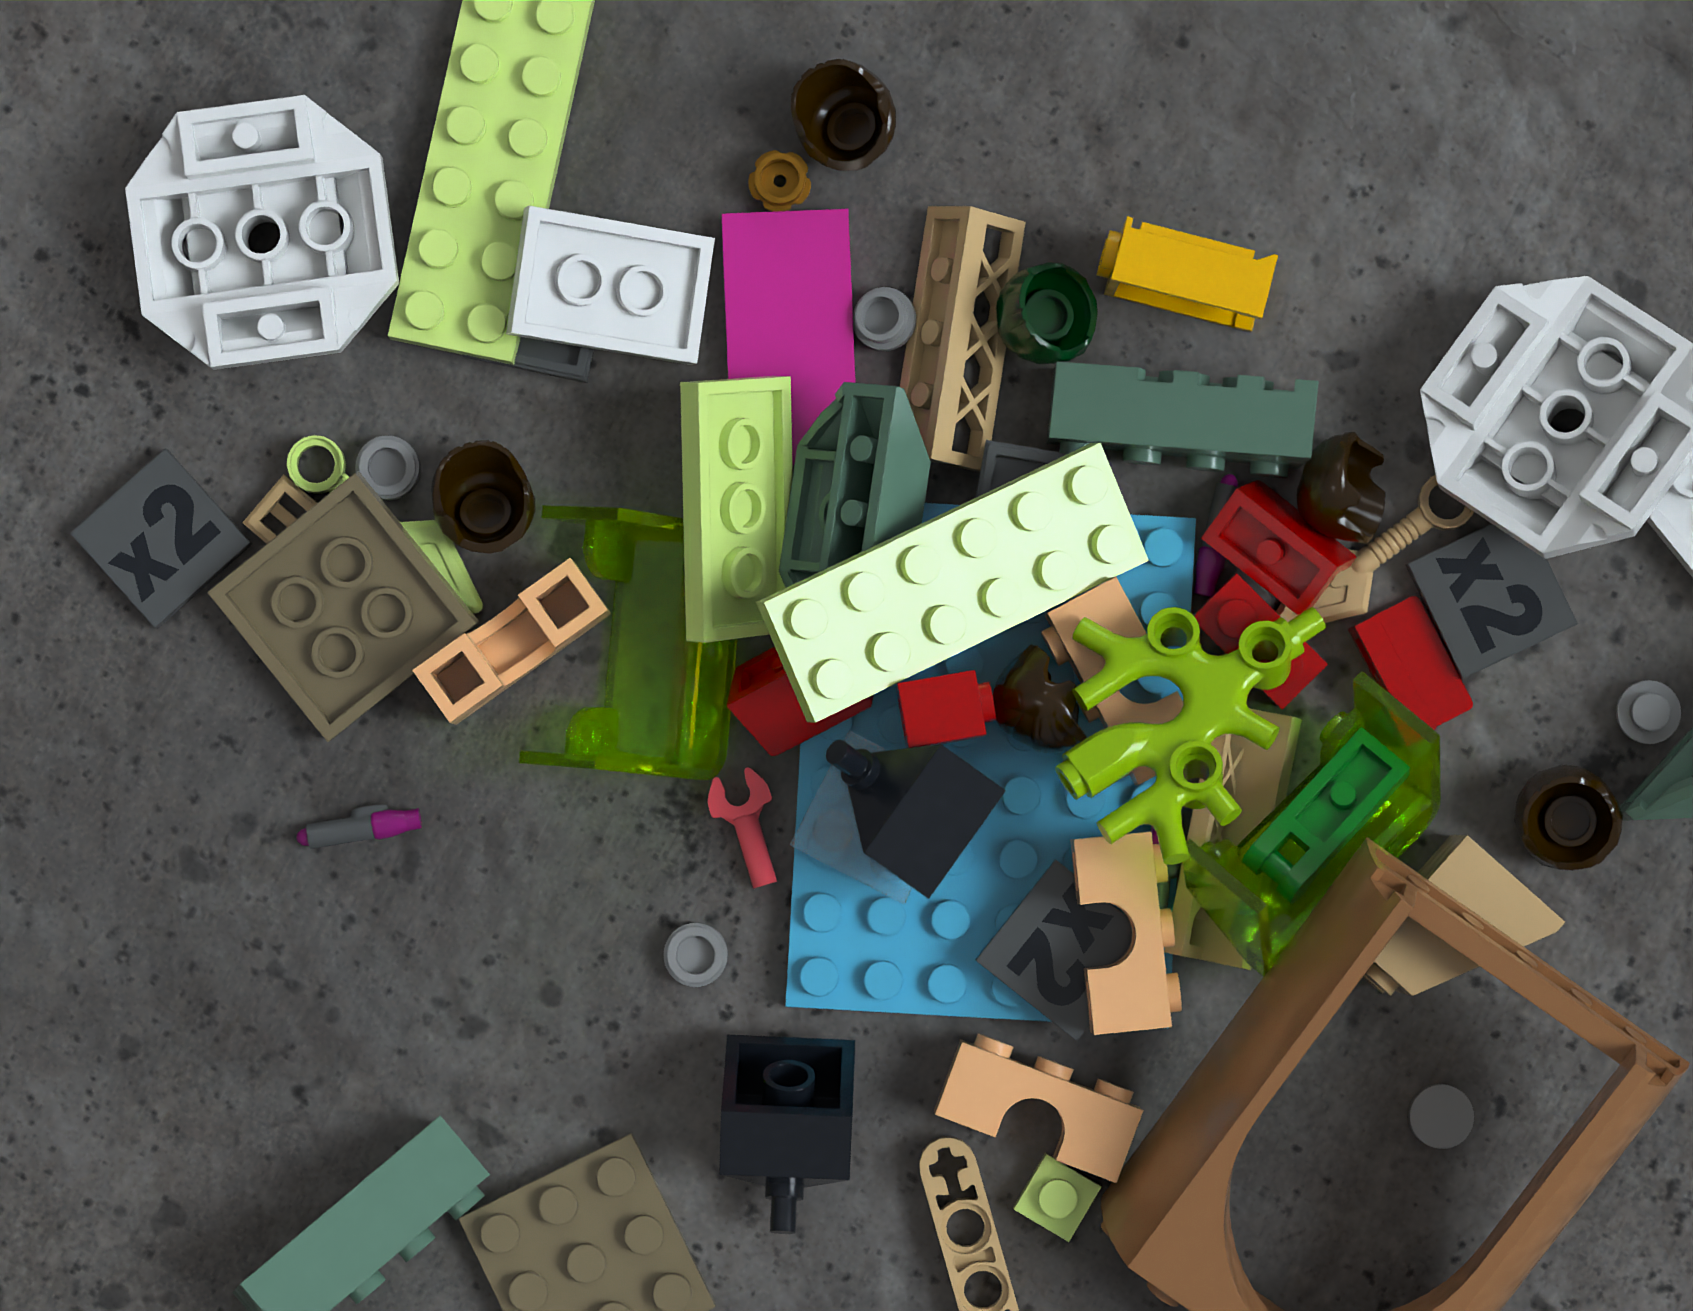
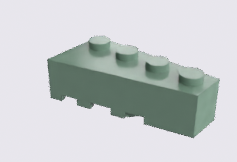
(1183, 417)
(370, 1226)

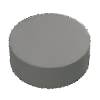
(389, 466)
(695, 954)
(1440, 1116)

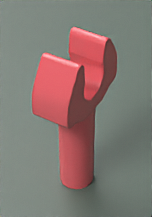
(747, 825)

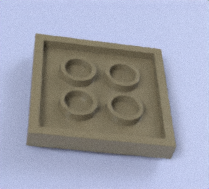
(342, 606)
(588, 1240)

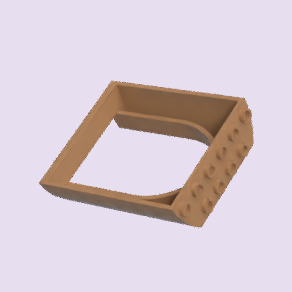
(1174, 1191)

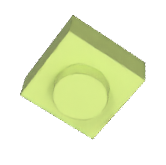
(1057, 1197)

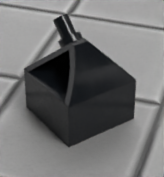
(914, 807)
(787, 1117)

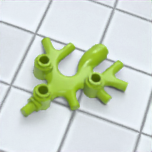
(1180, 749)

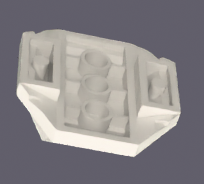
(248, 166)
(1551, 352)

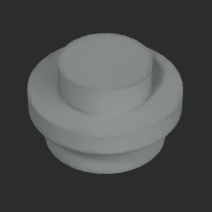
(884, 319)
(1648, 712)

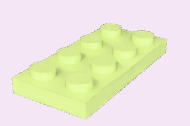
(734, 501)

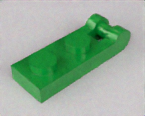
(1327, 813)

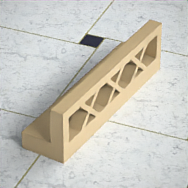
(947, 333)
(1258, 784)

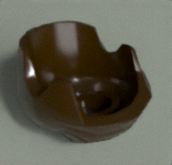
(843, 115)
(1338, 492)
(482, 497)
(1035, 707)
(1568, 818)

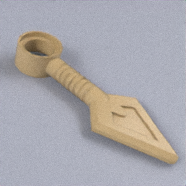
(1351, 588)

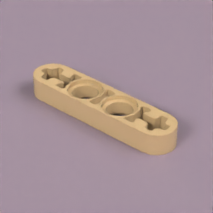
(965, 1259)

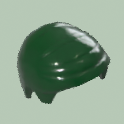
(1047, 313)

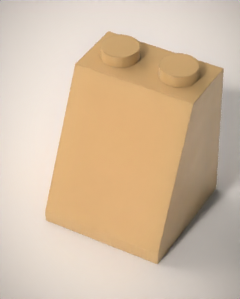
(1464, 870)

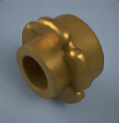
(779, 164)

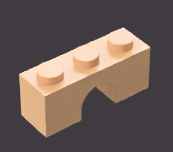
(1112, 610)
(512, 643)
(1134, 989)
(1095, 1122)

